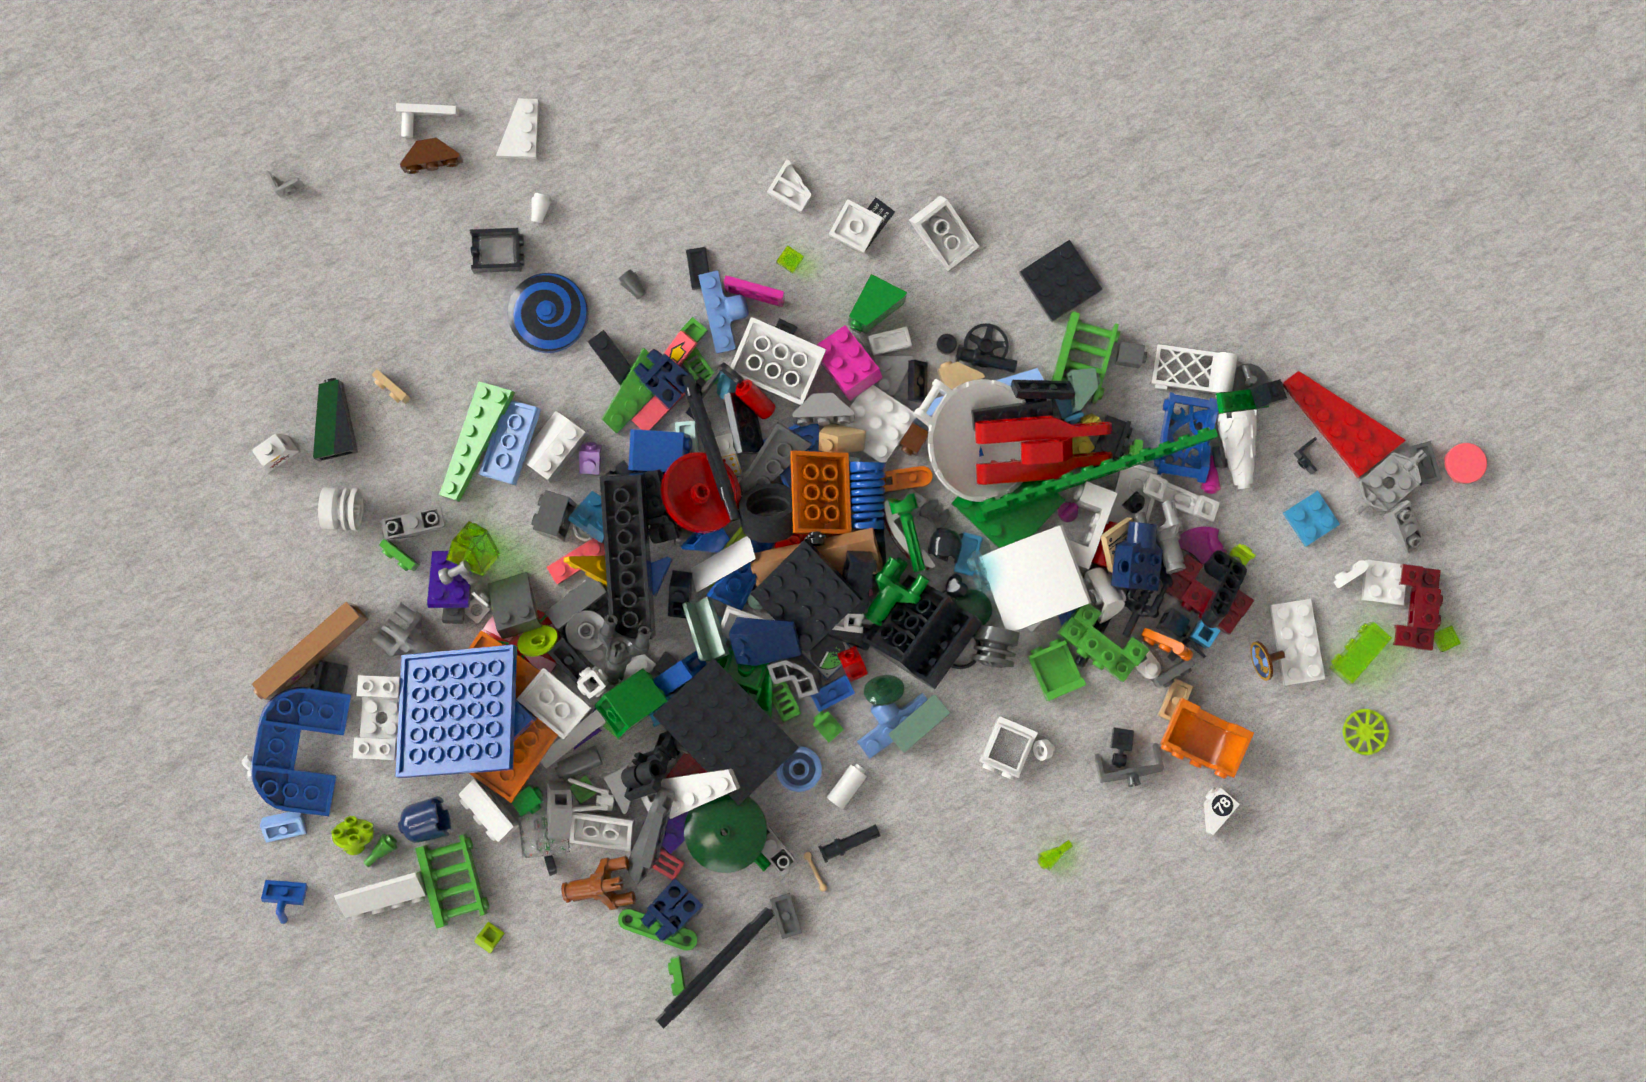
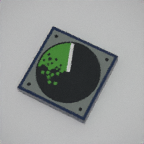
(825, 656)

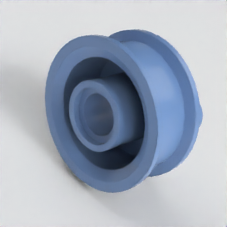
(808, 779)

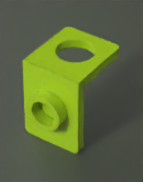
(1243, 552)

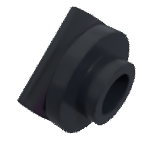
(1134, 503)

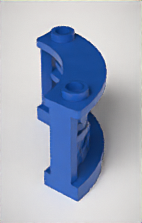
(1206, 417)

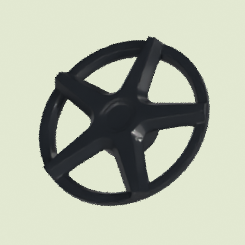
(986, 343)

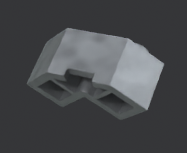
(802, 672)

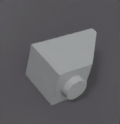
(618, 790)

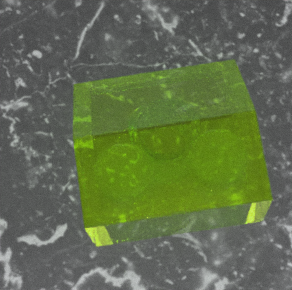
(475, 547)

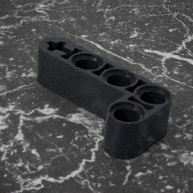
(1230, 576)

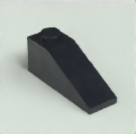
(610, 356)

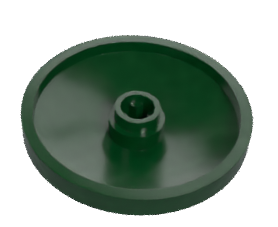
(739, 847)

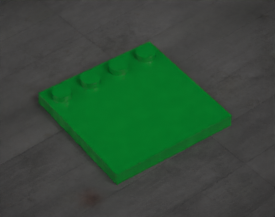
(1014, 523)

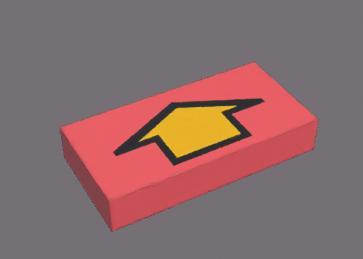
(680, 348)

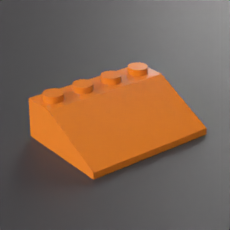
(820, 492)

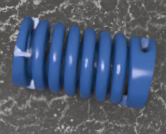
(868, 494)

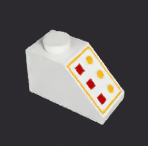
(728, 453)

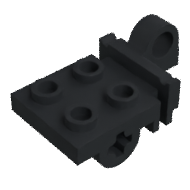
(661, 524)
(649, 768)

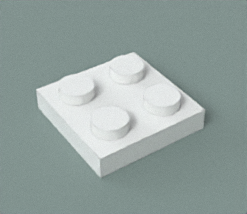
(855, 226)
(1382, 583)

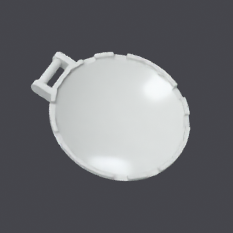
(952, 437)

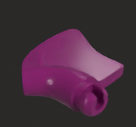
(1201, 542)

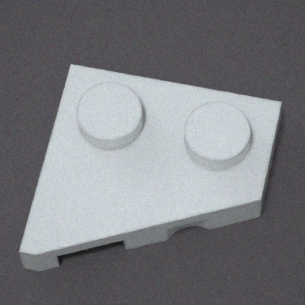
(789, 188)

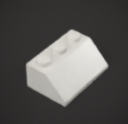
(554, 446)
(488, 810)

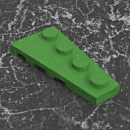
(630, 397)

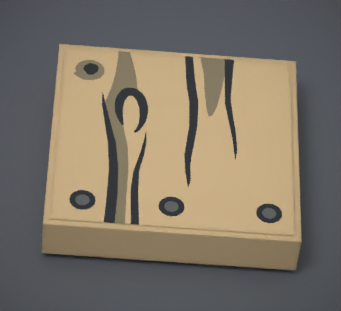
(1111, 538)

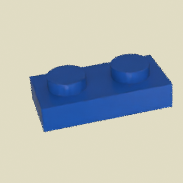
(833, 693)

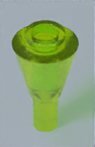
(1050, 857)

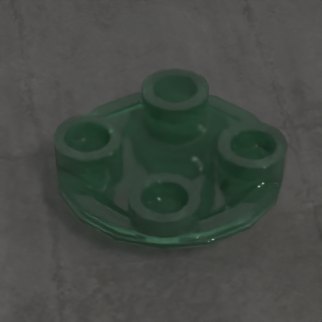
(977, 604)

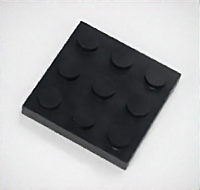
(1060, 281)

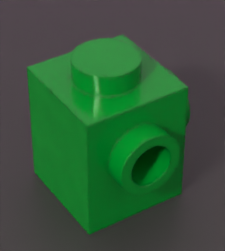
(528, 800)

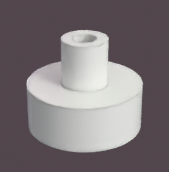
(1043, 749)

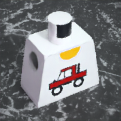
(274, 452)

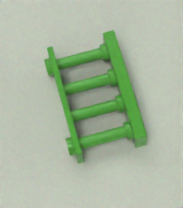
(1069, 343)
(432, 875)

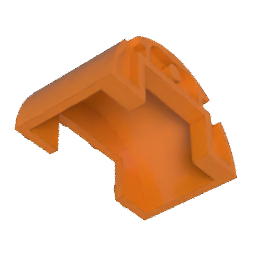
(1205, 739)

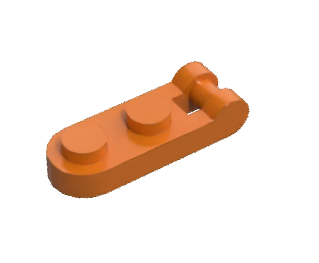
(908, 478)
(1166, 644)

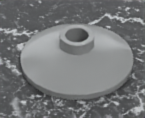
(580, 640)

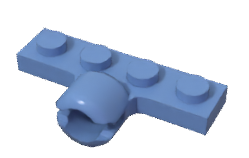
(721, 311)
(888, 719)

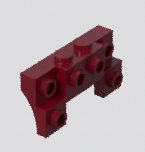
(1196, 596)
(1423, 608)

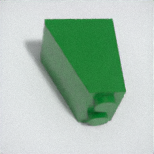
(875, 304)
(630, 702)

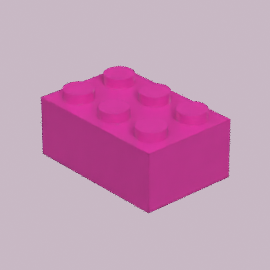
(849, 363)

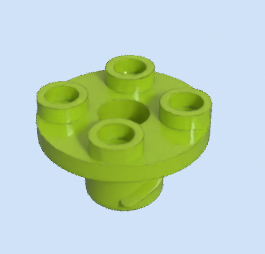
(352, 835)

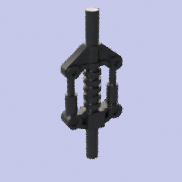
(1139, 607)

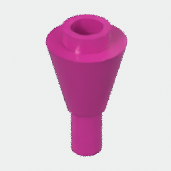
(1212, 481)

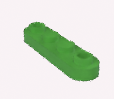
(638, 927)

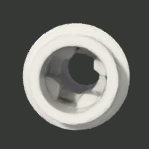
(540, 206)

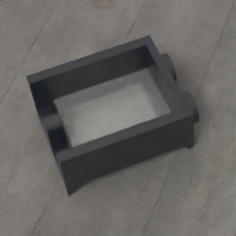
(497, 250)

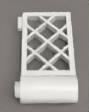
(1220, 378)

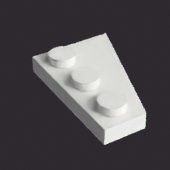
(522, 131)

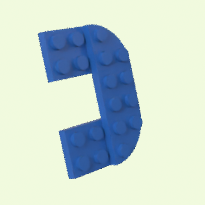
(278, 745)

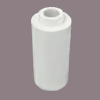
(847, 786)

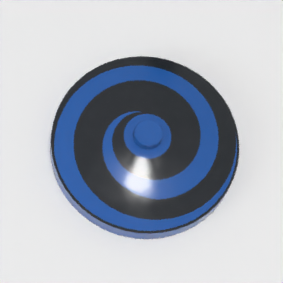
(547, 312)

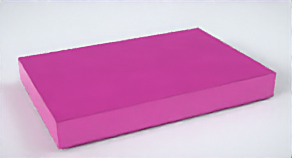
(754, 291)

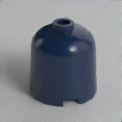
(425, 820)

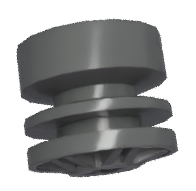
(995, 646)

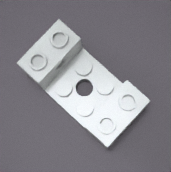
(1100, 502)
(378, 696)

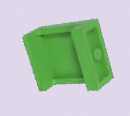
(1055, 669)

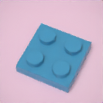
(1311, 518)

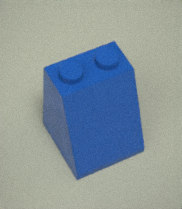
(656, 449)

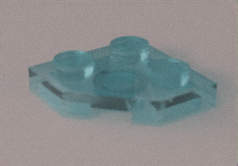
(977, 565)

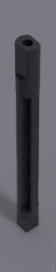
(711, 447)
(701, 981)

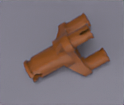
(601, 885)

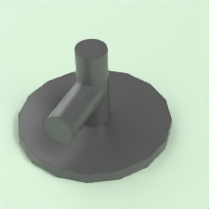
(1248, 377)

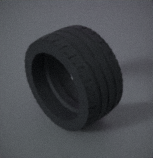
(764, 498)

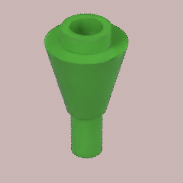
(384, 846)

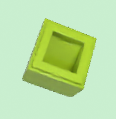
(489, 937)

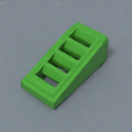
(706, 375)
(792, 714)

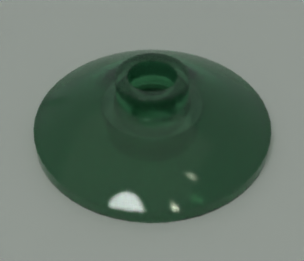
(884, 690)

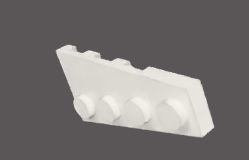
(699, 789)

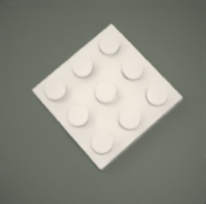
(883, 421)

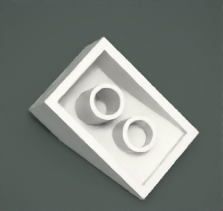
(944, 232)

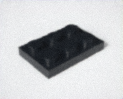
(743, 425)

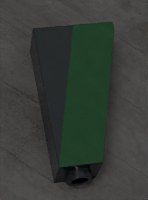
(333, 424)

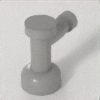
(446, 575)

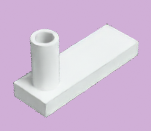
(409, 110)

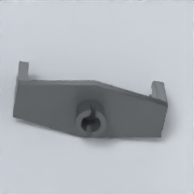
(1131, 774)

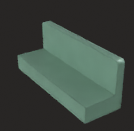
(706, 629)
(919, 723)

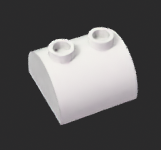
(1102, 594)

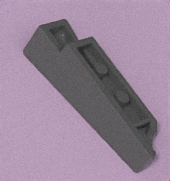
(651, 837)

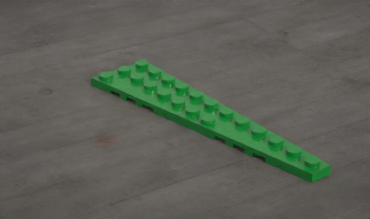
(992, 506)

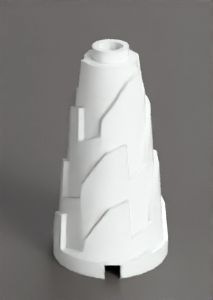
(1239, 444)

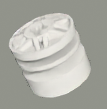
(340, 508)

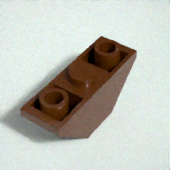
(429, 155)

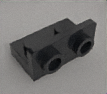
(1114, 442)
(329, 676)

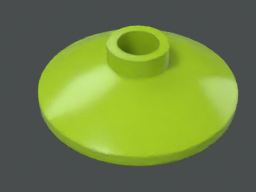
(537, 641)

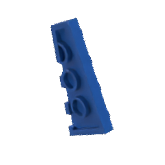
(737, 586)

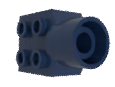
(1138, 558)

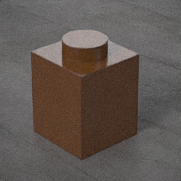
(913, 440)

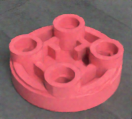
(1465, 463)

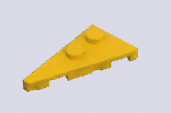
(593, 566)

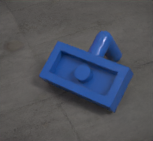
(282, 894)

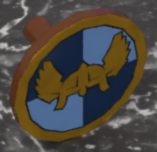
(1263, 660)

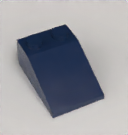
(763, 640)

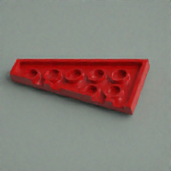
(1349, 431)

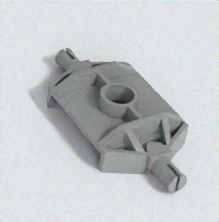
(1405, 477)

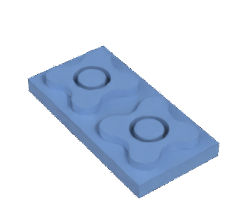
(510, 443)

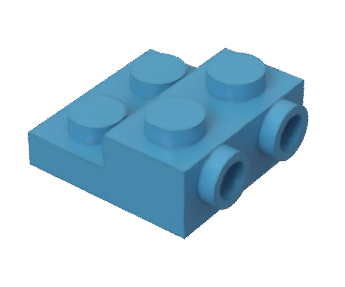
(589, 516)

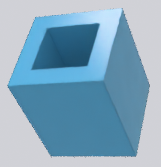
(1203, 635)

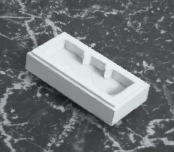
(890, 341)

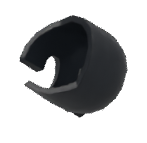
(945, 543)

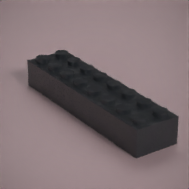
(627, 552)

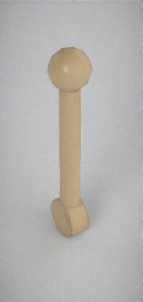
(823, 887)

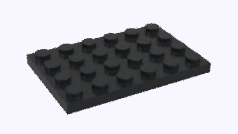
(726, 729)

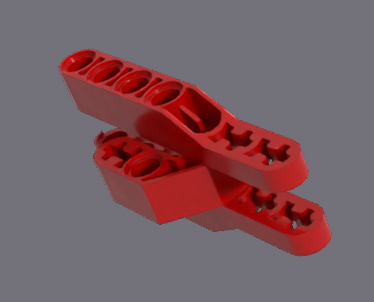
(1039, 458)

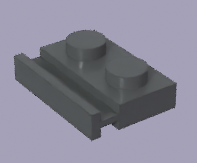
(1166, 678)

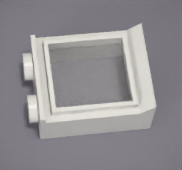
(1007, 748)

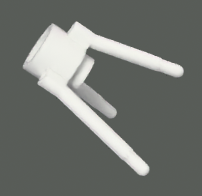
(603, 802)

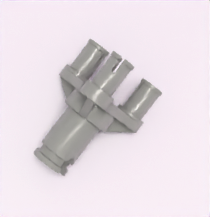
(1168, 537)
(406, 639)

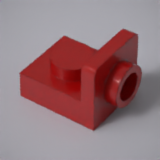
(852, 664)

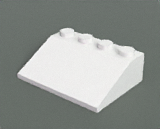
(778, 361)

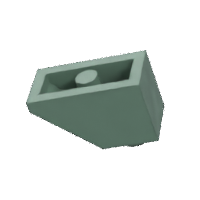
(1085, 384)

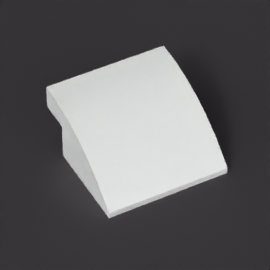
(1035, 579)

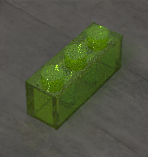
(1359, 652)

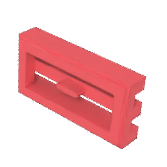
(673, 858)

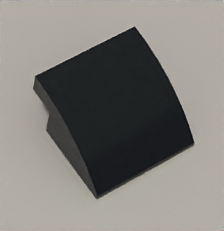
(924, 635)

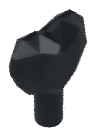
(955, 587)

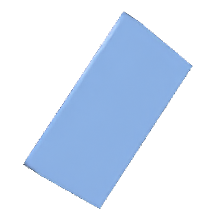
(282, 826)

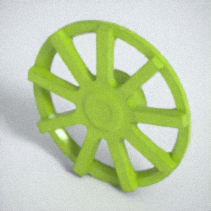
(1365, 731)

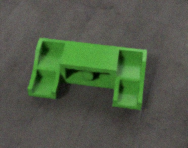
(1105, 654)

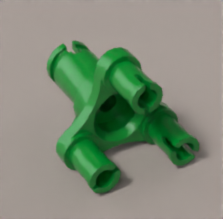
(892, 590)

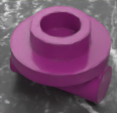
(1068, 511)

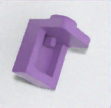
(590, 458)

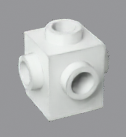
(587, 687)

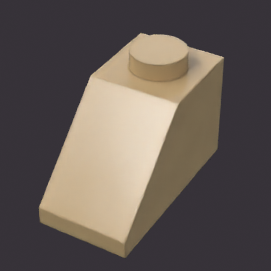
(957, 373)
(841, 439)

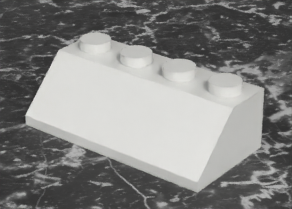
(382, 894)

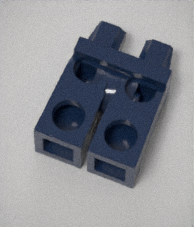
(658, 374)
(669, 917)

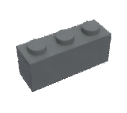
(587, 596)

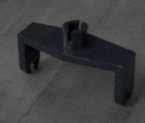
(705, 386)

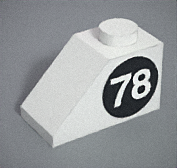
(1218, 809)

